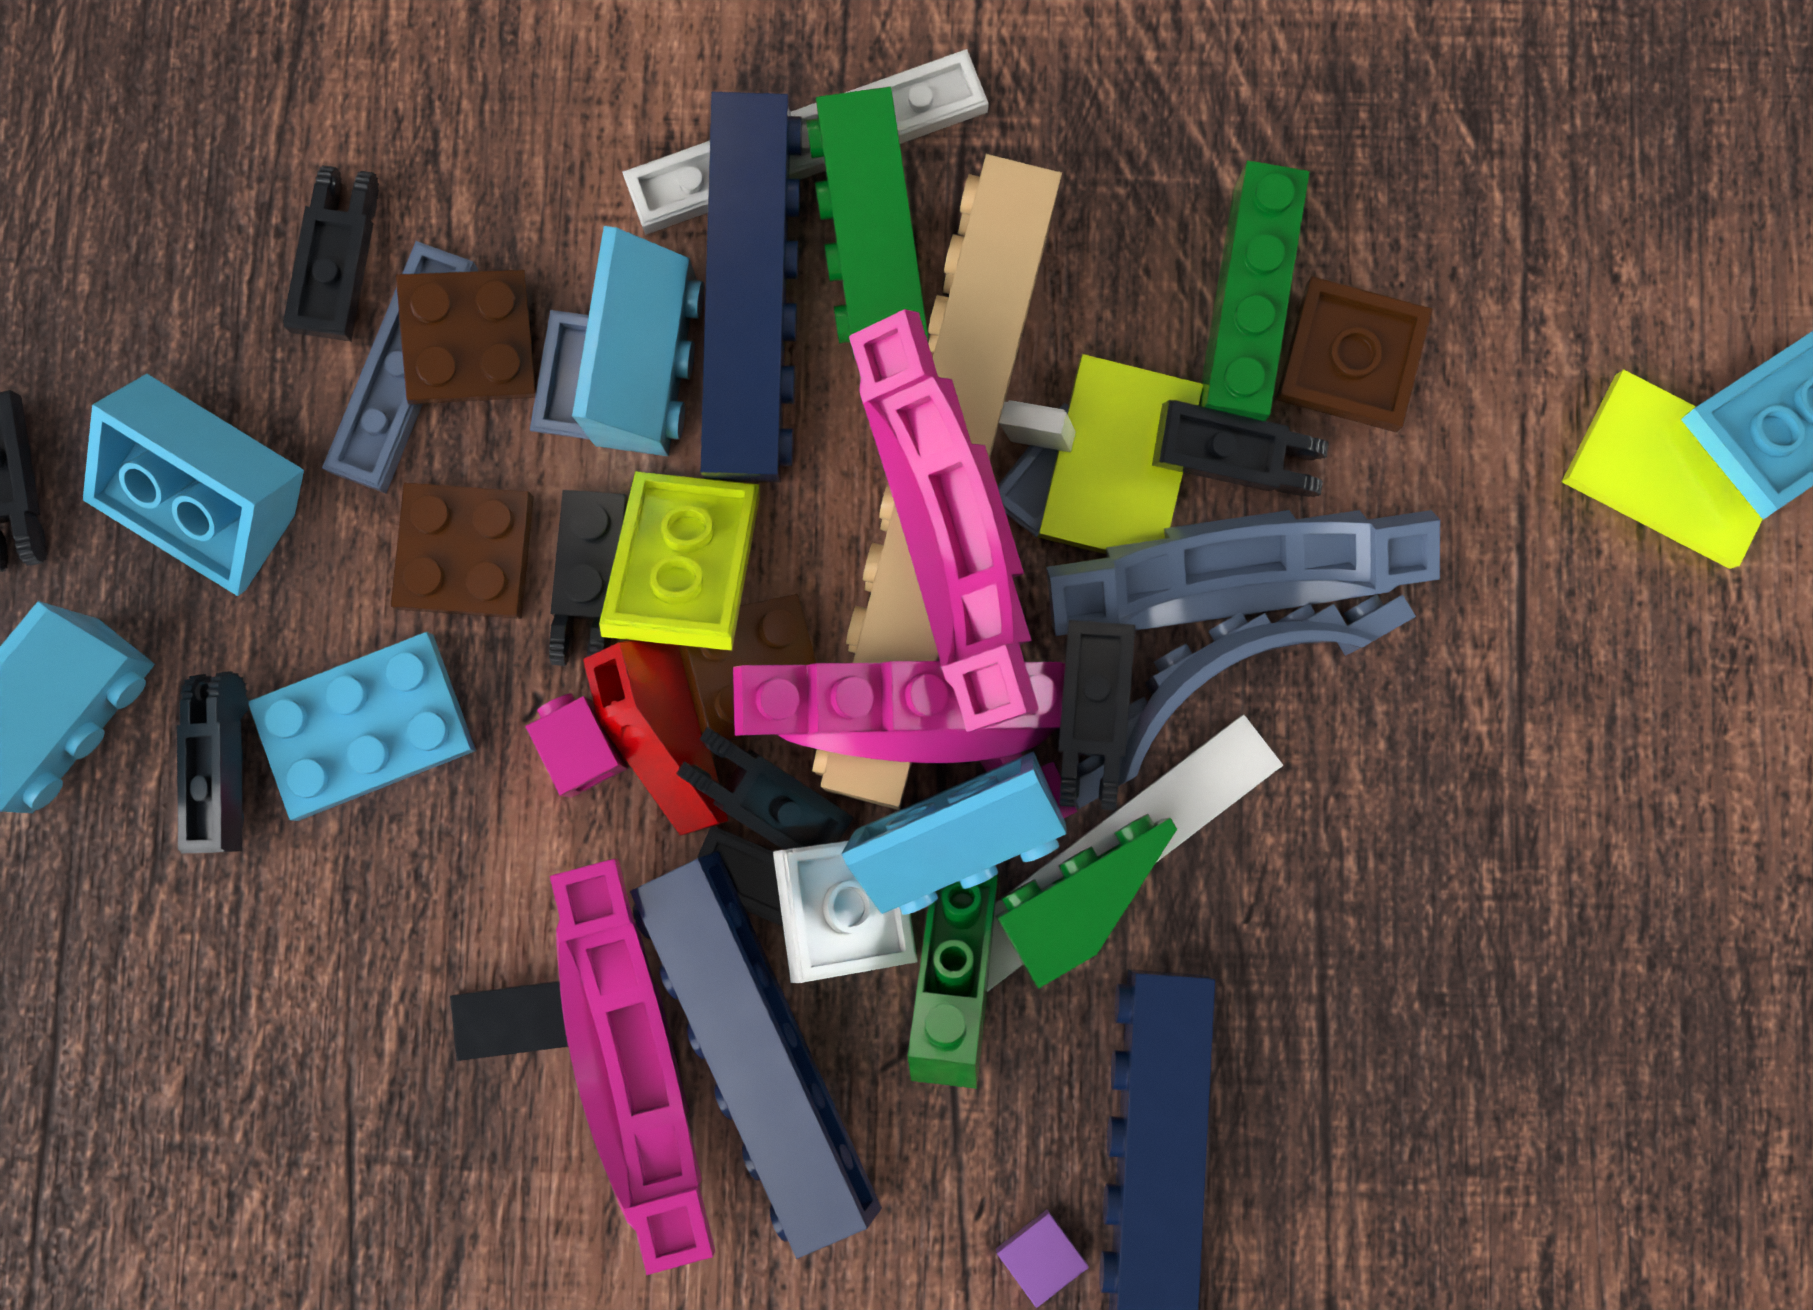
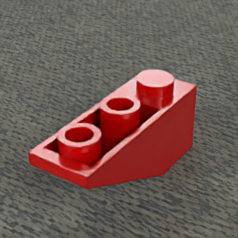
(652, 721)

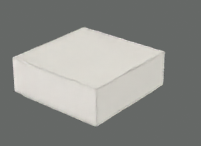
(1037, 425)

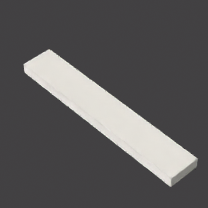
(923, 100)
(1187, 793)

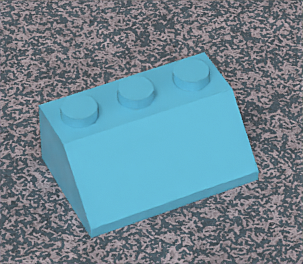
(637, 345)
(188, 481)
(57, 692)
(956, 836)

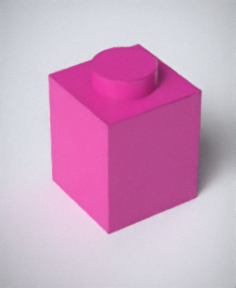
(574, 745)

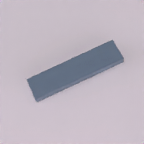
(378, 414)

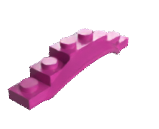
(948, 520)
(886, 710)
(628, 1067)

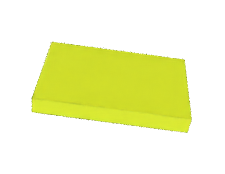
(1659, 474)
(1107, 485)
(681, 561)

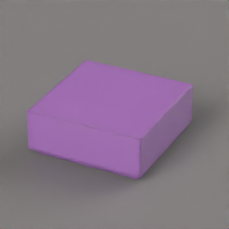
(1041, 1258)

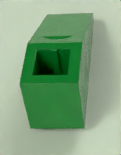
(1075, 914)
(953, 986)

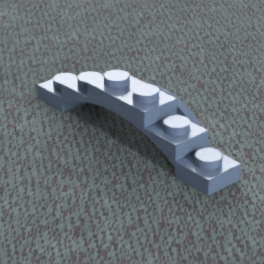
(1246, 568)
(1235, 640)

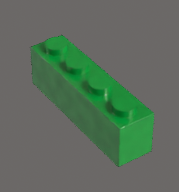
(868, 208)
(1253, 290)

